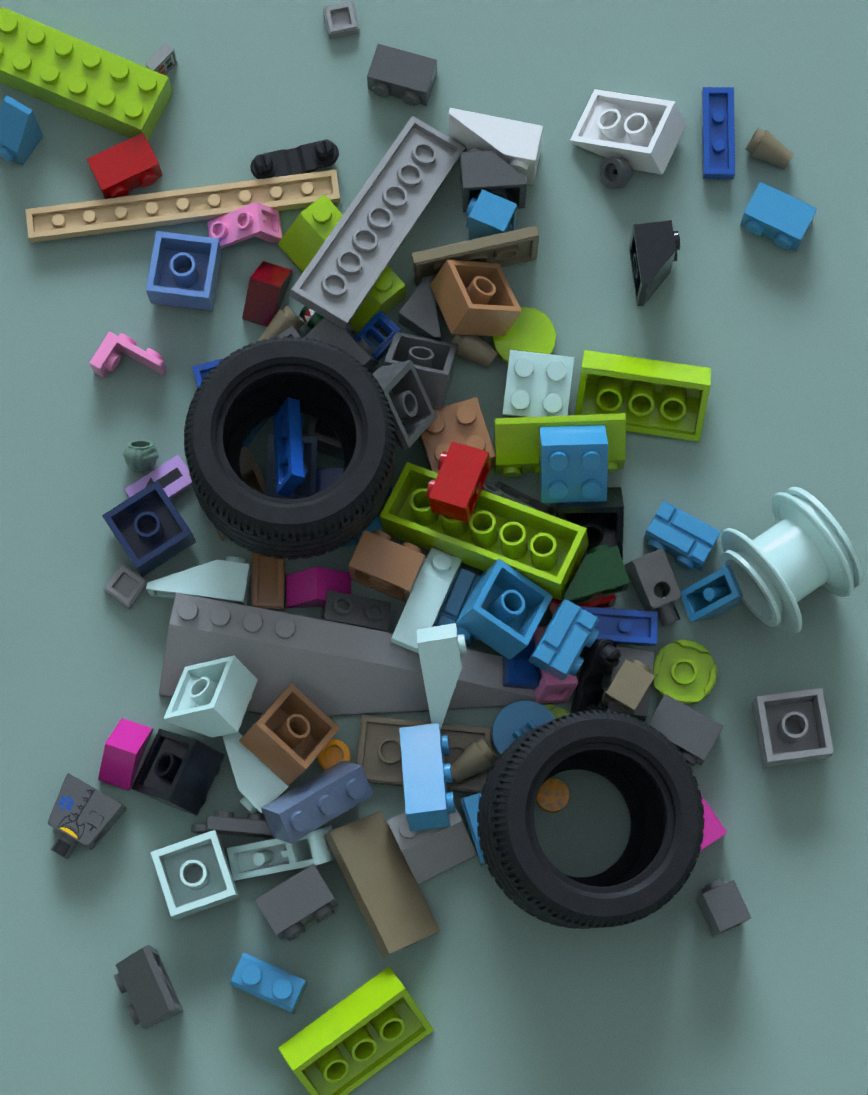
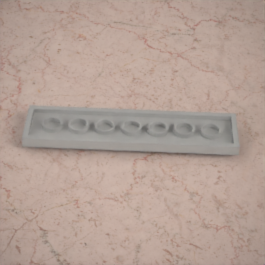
(377, 222)

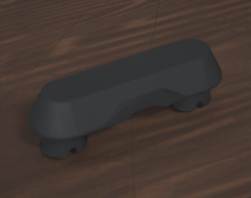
(295, 160)
(596, 663)

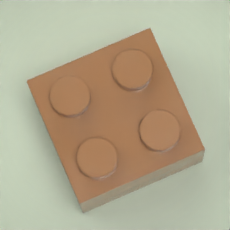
(475, 298)
(458, 423)
(386, 564)
(289, 734)

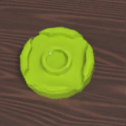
(529, 333)
(684, 671)

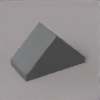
(420, 312)

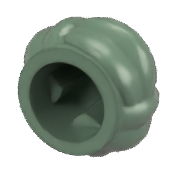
(140, 455)

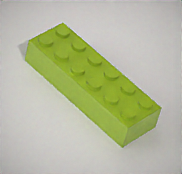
(80, 77)
(524, 538)

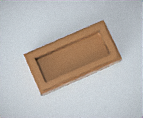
(268, 582)

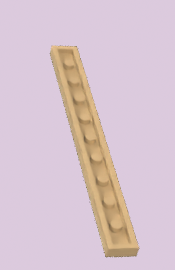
(178, 206)

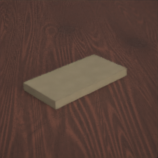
(501, 248)
(381, 750)
(382, 883)

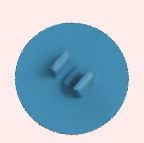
(516, 721)

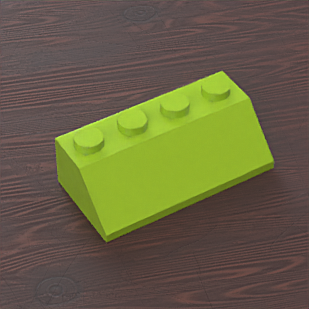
(308, 235)
(654, 394)
(518, 440)
(356, 1037)

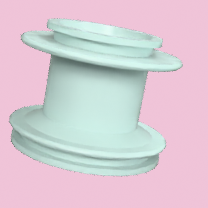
(791, 559)

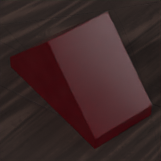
(266, 293)

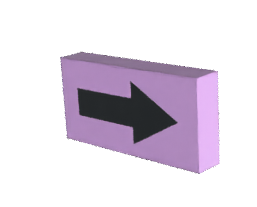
(171, 475)

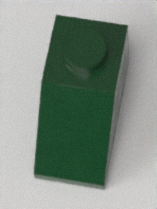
(598, 576)

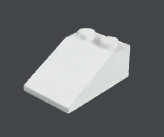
(632, 128)
(510, 139)

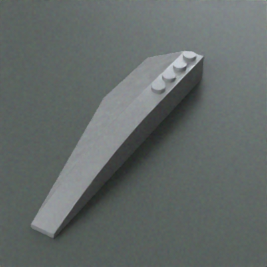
(330, 662)

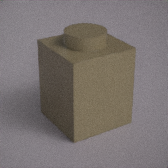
(629, 686)

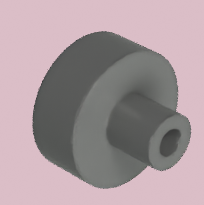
(615, 172)

